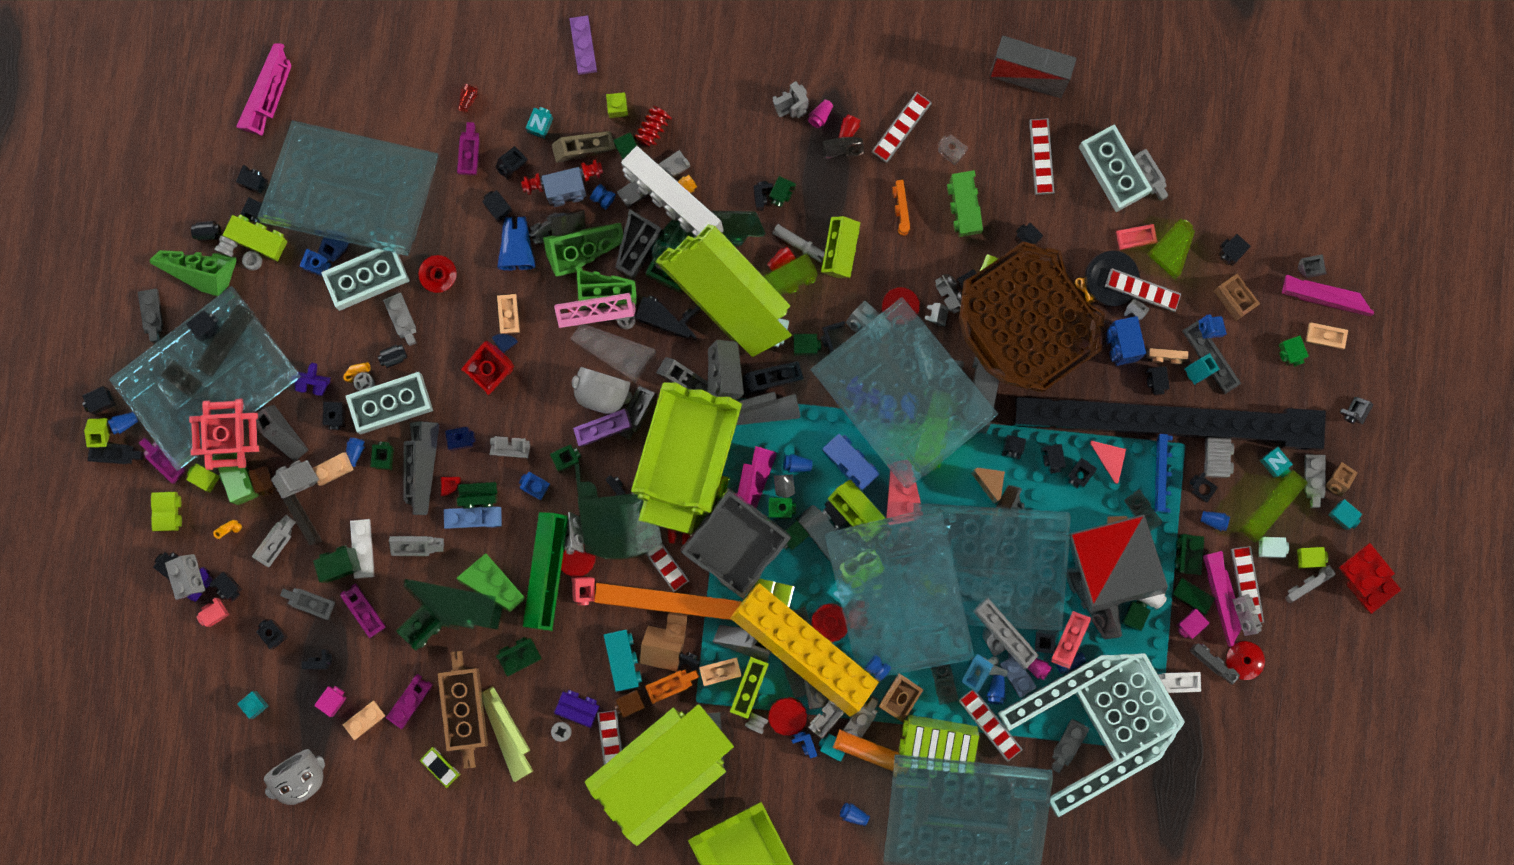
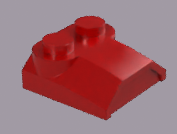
(488, 367)

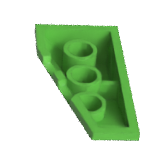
(581, 247)
(204, 273)

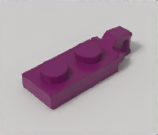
(468, 151)
(160, 461)

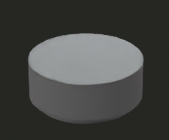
(252, 260)

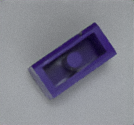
(577, 709)

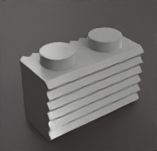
(1218, 457)
(294, 479)

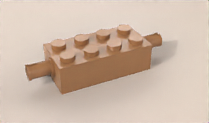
(462, 709)

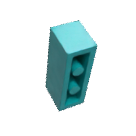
(622, 660)

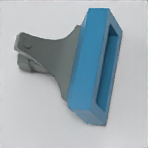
(979, 671)

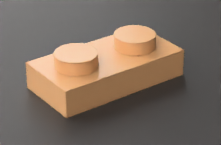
(508, 314)
(1327, 336)
(1174, 356)
(333, 468)
(720, 671)
(364, 720)

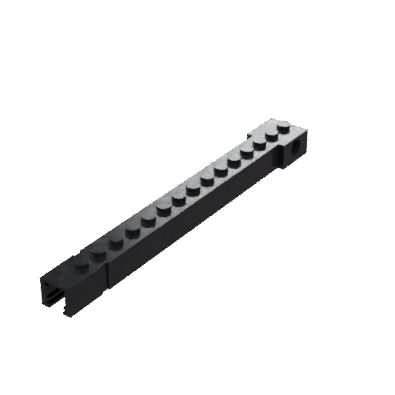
(1293, 428)

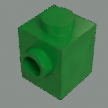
(1293, 351)
(781, 508)

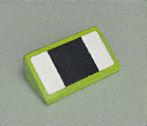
(440, 767)

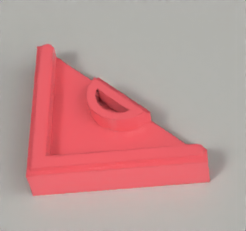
(1111, 458)

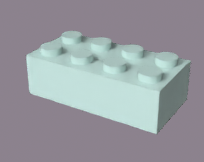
(1115, 168)
(364, 277)
(389, 403)

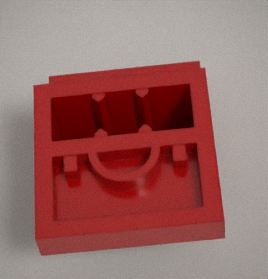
(1370, 578)

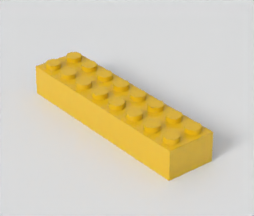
(804, 650)

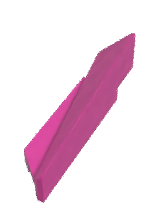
(756, 475)

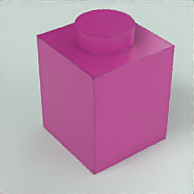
(1192, 624)
(331, 700)

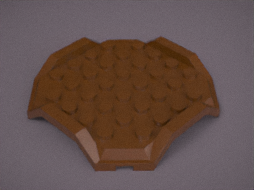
(1029, 319)

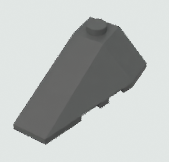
(1105, 620)

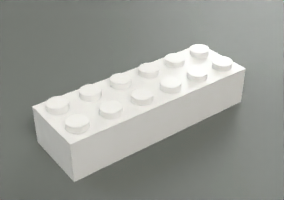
(668, 193)

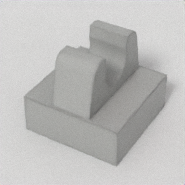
(783, 104)
(1137, 308)
(938, 315)

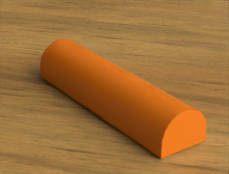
(865, 750)

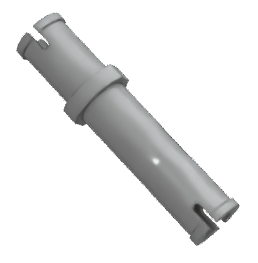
(799, 243)

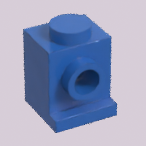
(308, 261)

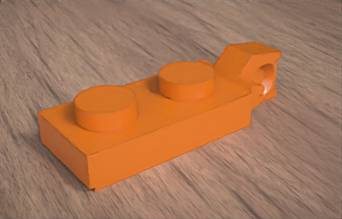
(670, 685)

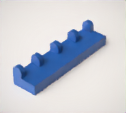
(1161, 473)

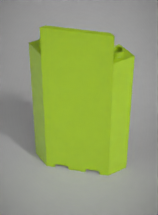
(728, 289)
(684, 456)
(660, 772)
(741, 840)

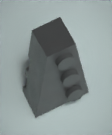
(636, 244)
(724, 370)
(816, 524)

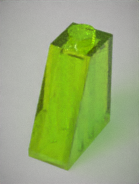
(1173, 248)

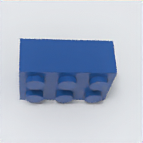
(1125, 341)

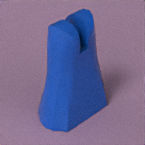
(515, 246)

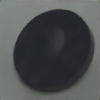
(1097, 275)

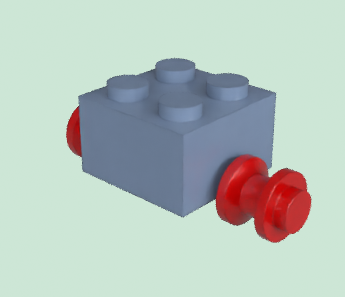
(563, 185)

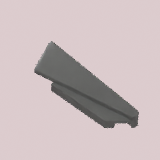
(768, 409)

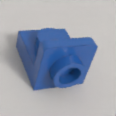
(1212, 327)
(534, 485)
(808, 747)

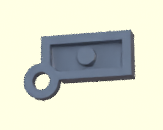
(1018, 676)

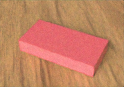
(1136, 237)

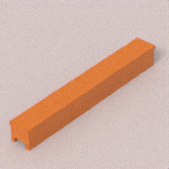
(665, 601)

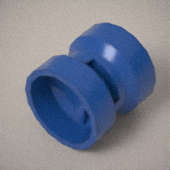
(602, 196)
(877, 668)

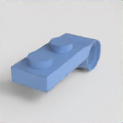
(472, 517)

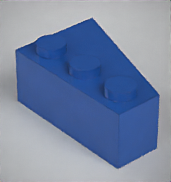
(850, 462)

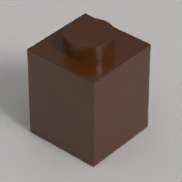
(262, 481)
(629, 704)

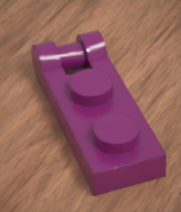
(363, 611)
(409, 702)

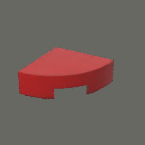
(449, 485)

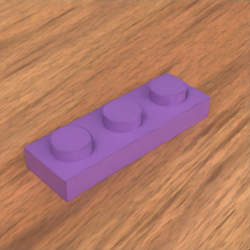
(583, 45)
(603, 427)

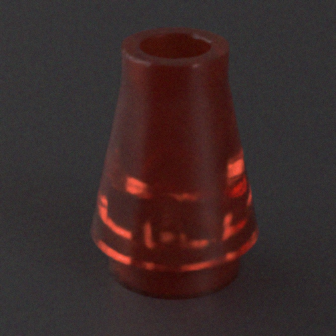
(467, 97)

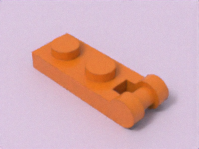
(901, 209)

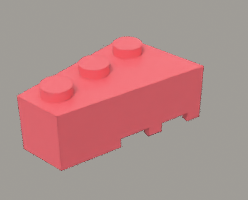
(900, 499)

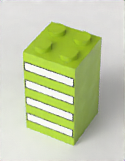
(938, 739)

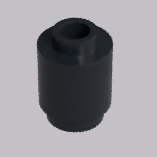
(205, 230)
(392, 355)

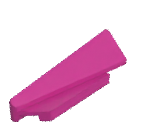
(266, 92)
(1326, 295)
(1223, 595)

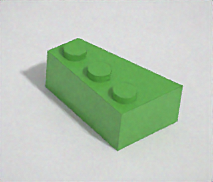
(594, 285)
(236, 481)
(488, 579)

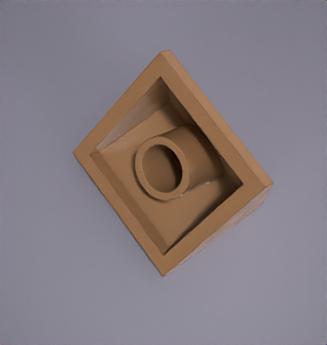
(1236, 297)
(990, 481)
(660, 653)
(900, 697)

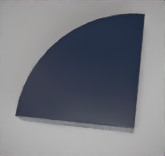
(504, 341)

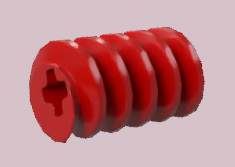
(652, 127)

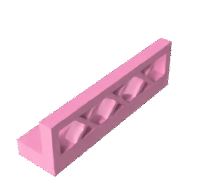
(594, 314)

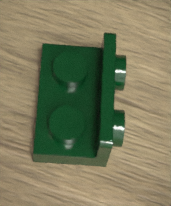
(1190, 554)
(519, 656)

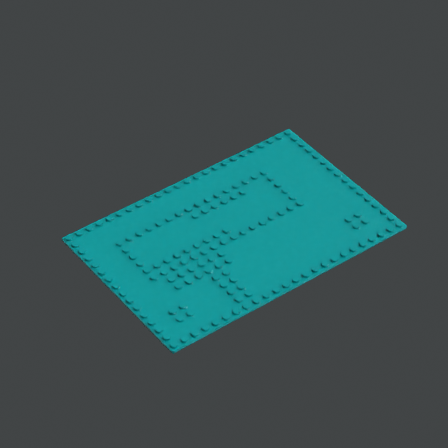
(952, 485)

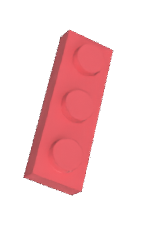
(1071, 639)

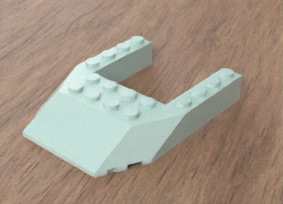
(1127, 711)

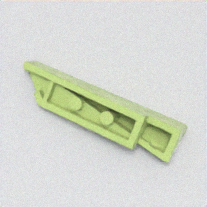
(508, 736)

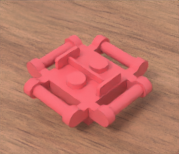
(223, 434)

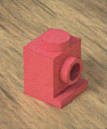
(589, 586)
(212, 613)

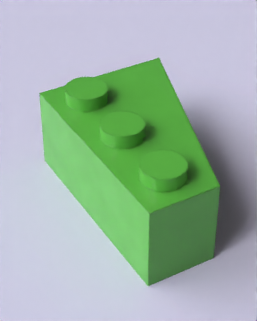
(965, 204)

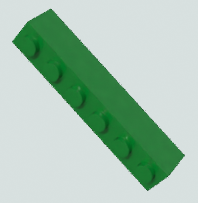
(545, 571)

